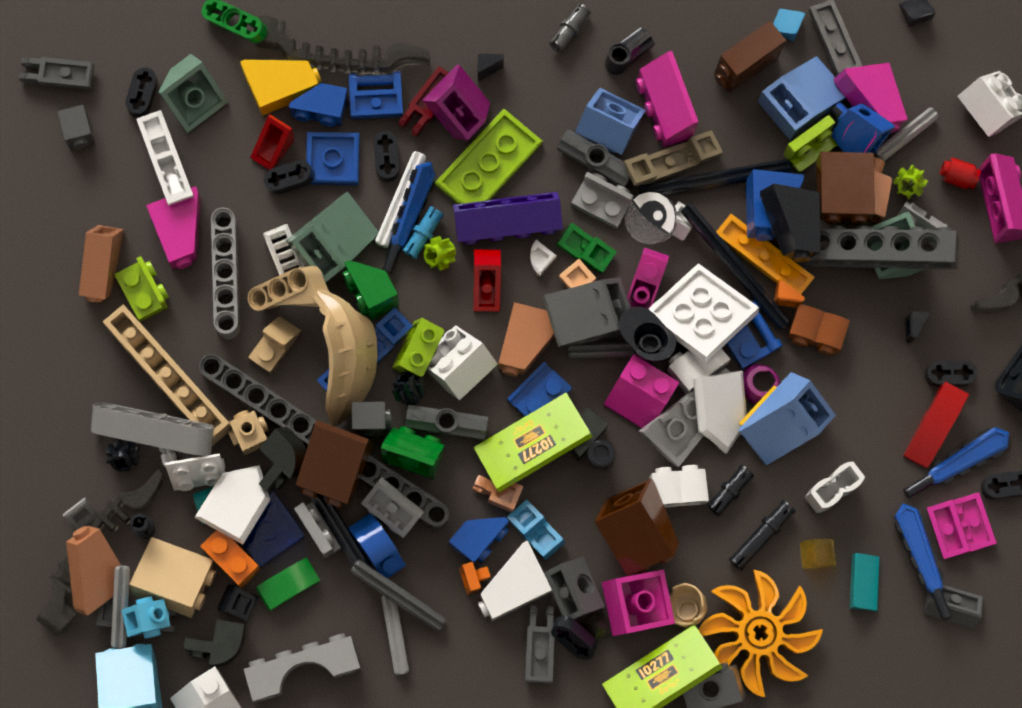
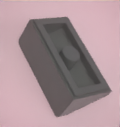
(964, 606)

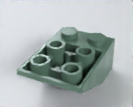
(333, 236)

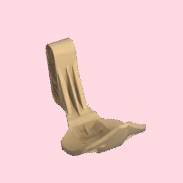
(347, 335)

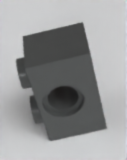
(371, 419)
(574, 589)
(730, 690)

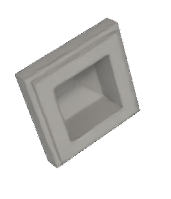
(80, 514)

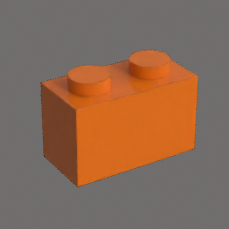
(230, 558)

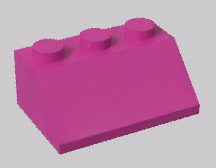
(667, 100)
(1002, 197)

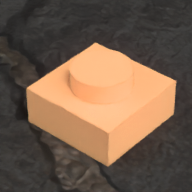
(576, 275)

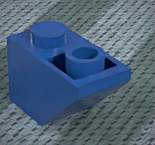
(321, 104)
(476, 537)

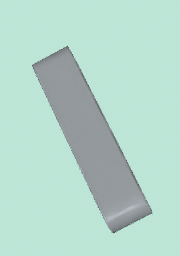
(222, 261)
(152, 429)

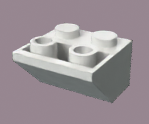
(993, 102)
(460, 362)

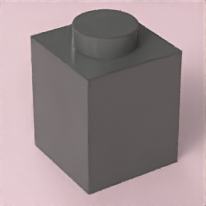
(76, 127)

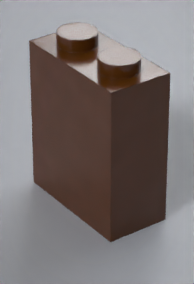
(749, 57)
(846, 187)

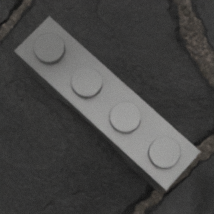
(267, 678)

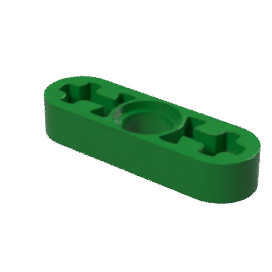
(240, 28)

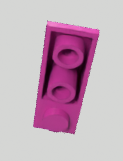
(647, 279)

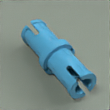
(423, 232)

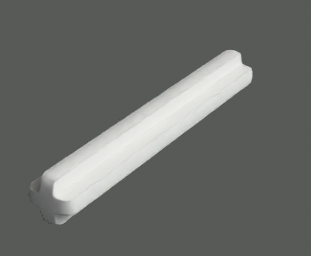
(385, 233)

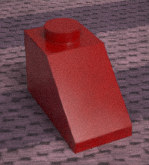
(487, 280)

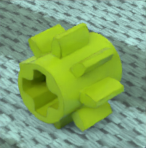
(915, 186)
(439, 253)

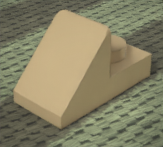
(274, 344)

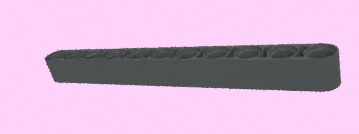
(294, 415)

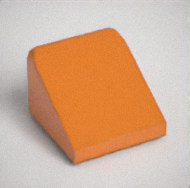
(786, 295)

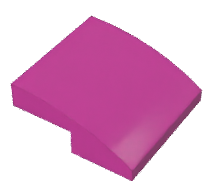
(961, 525)

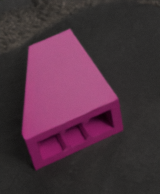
(875, 88)
(178, 228)

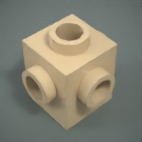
(250, 440)

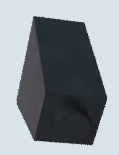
(794, 219)

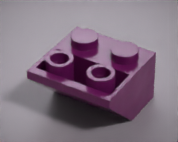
(458, 104)

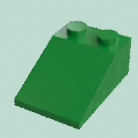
(412, 452)

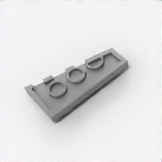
(676, 429)

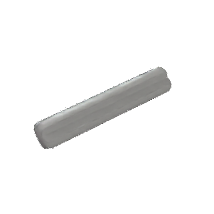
(906, 134)
(120, 602)
(395, 636)

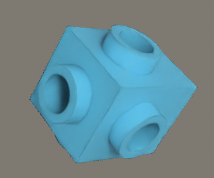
(146, 617)

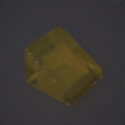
(817, 553)

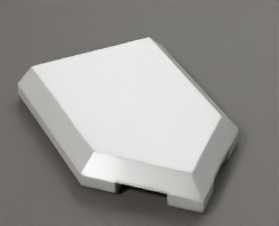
(720, 407)
(235, 503)

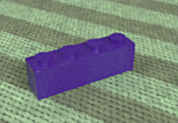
(507, 217)

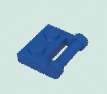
(375, 103)
(746, 348)

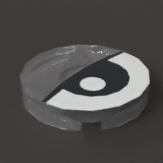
(651, 218)

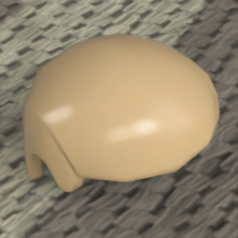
(687, 605)

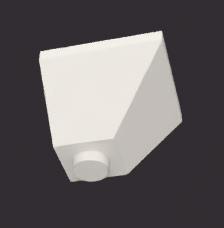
(206, 691)

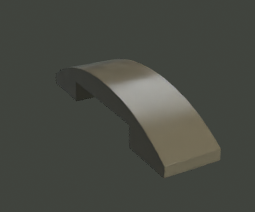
(674, 160)

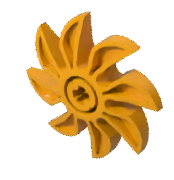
(773, 632)

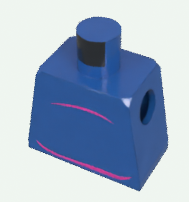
(859, 128)

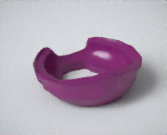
(751, 393)

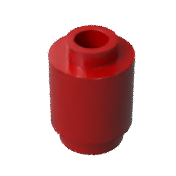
(960, 173)

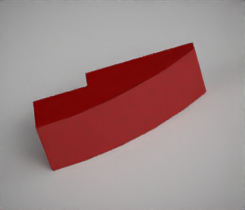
(935, 424)

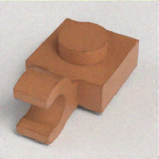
(505, 499)

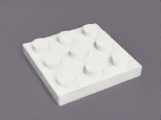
(703, 312)

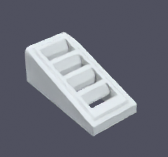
(275, 234)

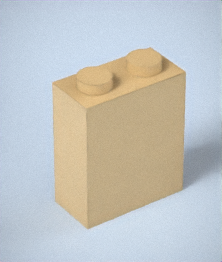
(174, 576)

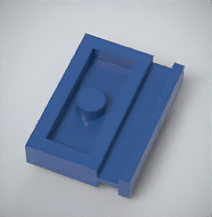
(538, 390)

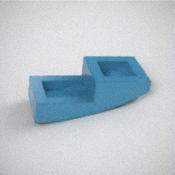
(535, 530)

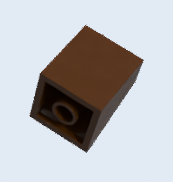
(333, 464)
(637, 528)

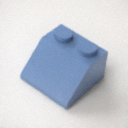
(610, 121)

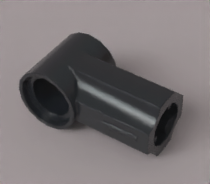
(629, 50)

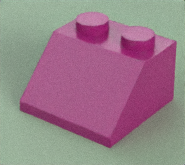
(641, 392)
(638, 602)

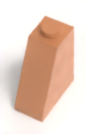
(100, 262)
(525, 339)
(90, 569)

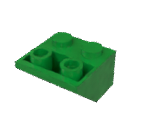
(372, 287)

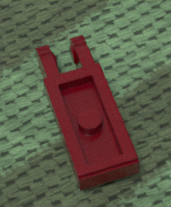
(419, 107)

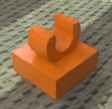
(472, 577)

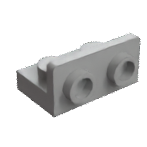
(602, 199)
(392, 507)
(317, 529)

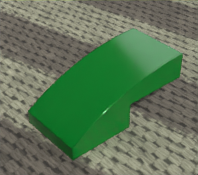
(589, 250)
(287, 584)

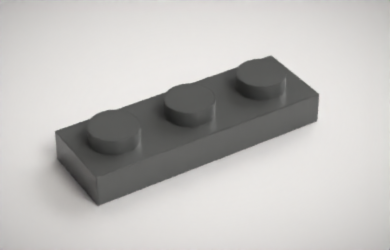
(834, 36)

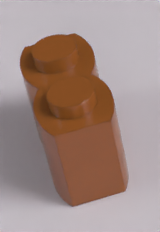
(818, 329)

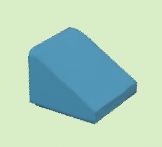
(788, 23)

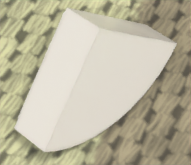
(541, 258)

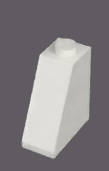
(514, 585)

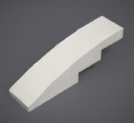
(164, 157)

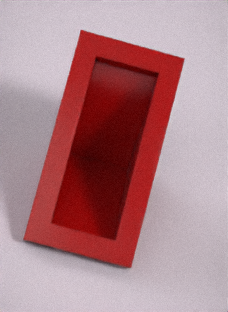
(272, 143)

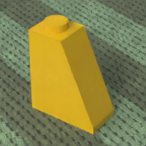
(278, 81)

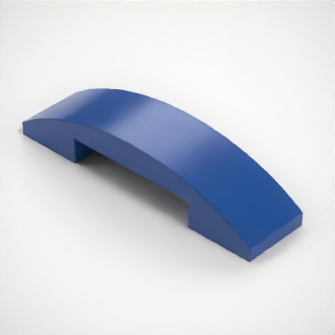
(389, 334)

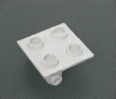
(195, 472)

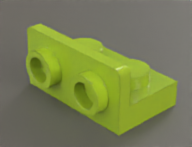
(807, 147)
(141, 290)
(418, 347)

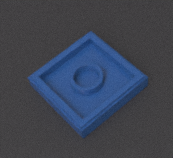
(333, 157)

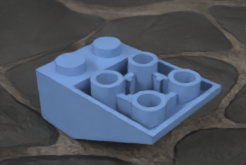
(801, 97)
(787, 419)

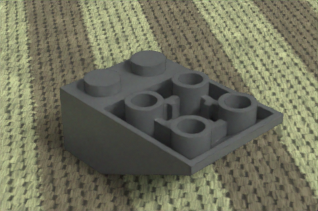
(587, 311)

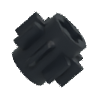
(409, 388)
(122, 455)

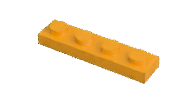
(763, 255)

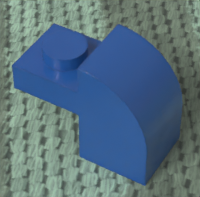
(377, 545)

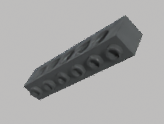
(942, 257)

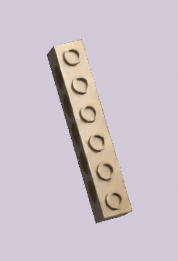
(165, 371)

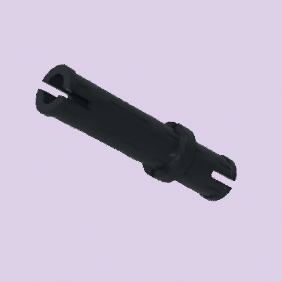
(769, 527)

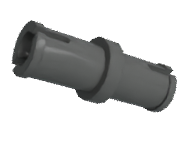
(570, 27)

